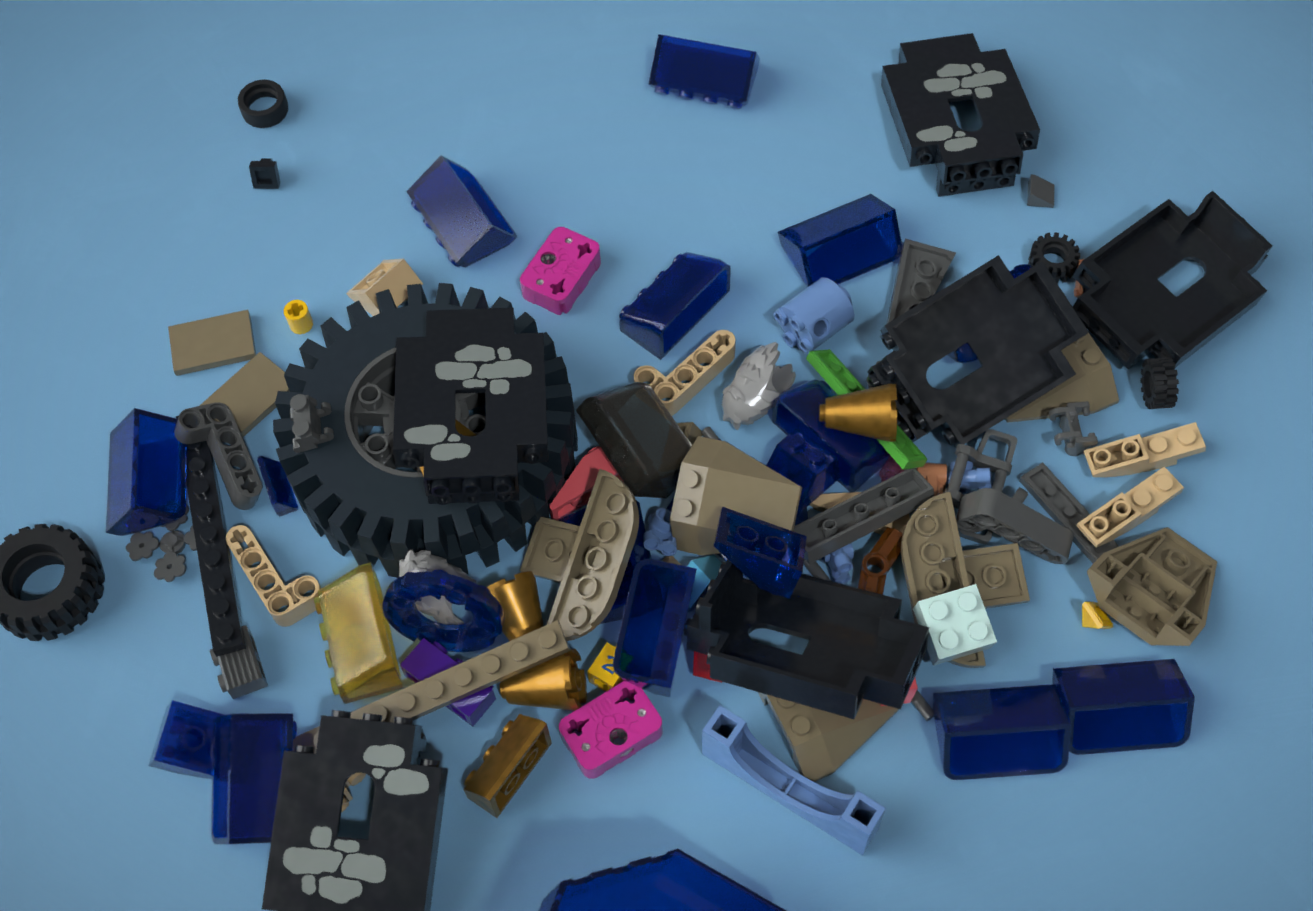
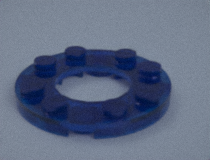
(405, 618)

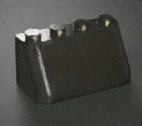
(637, 438)

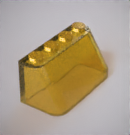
(358, 636)

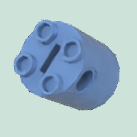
(815, 315)

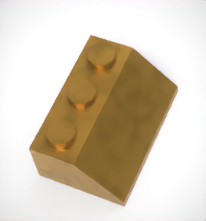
(508, 764)

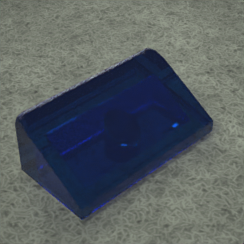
(277, 486)

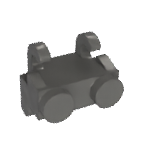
(308, 424)
(1071, 428)

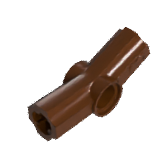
(882, 555)

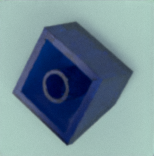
(806, 464)

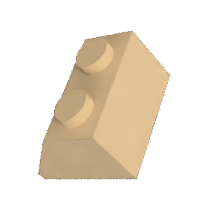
(389, 274)

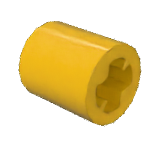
(298, 316)

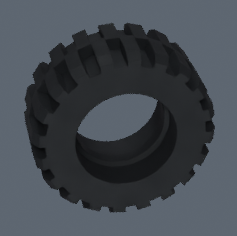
(67, 602)

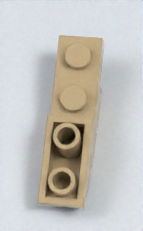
(1144, 454)
(1131, 508)

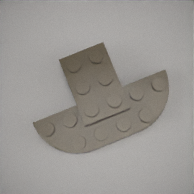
(586, 557)
(938, 565)

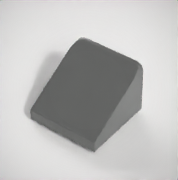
(1040, 192)

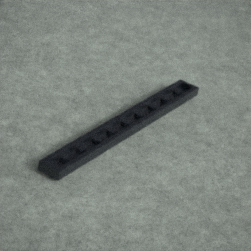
(213, 551)

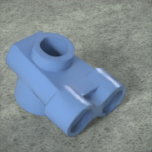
(972, 479)
(659, 533)
(840, 563)

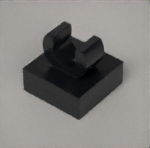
(264, 174)

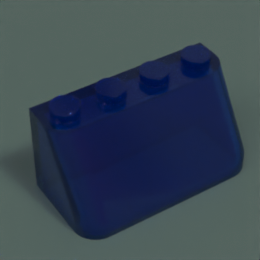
(703, 71)
(460, 213)
(844, 241)
(675, 302)
(857, 455)
(145, 474)
(654, 625)
(1126, 706)
(1002, 732)
(247, 775)

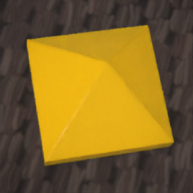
(1095, 617)

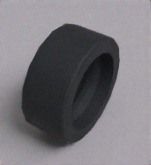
(259, 89)

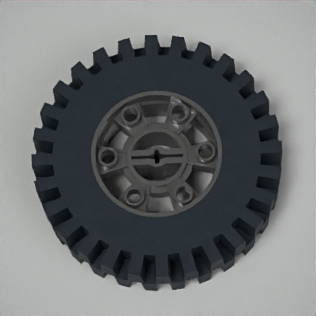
(353, 482)

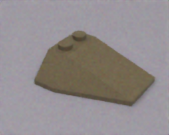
(1091, 383)
(724, 476)
(1156, 587)
(824, 739)

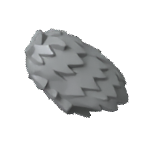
(756, 386)
(425, 562)

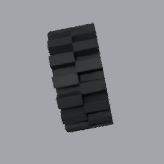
(1056, 246)
(1159, 383)

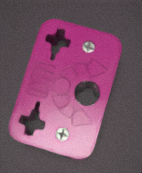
(560, 270)
(608, 719)

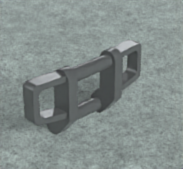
(1000, 468)

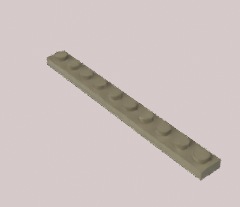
(462, 679)

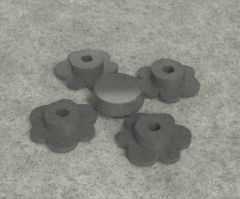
(171, 543)

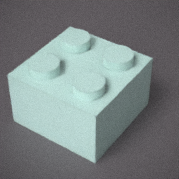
(955, 624)

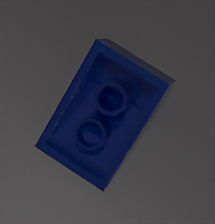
(761, 551)
(185, 741)

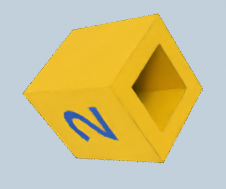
(602, 672)

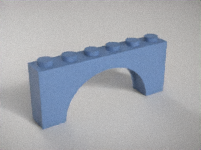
(845, 817)

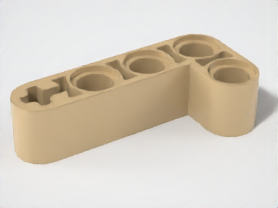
(716, 351)
(265, 574)

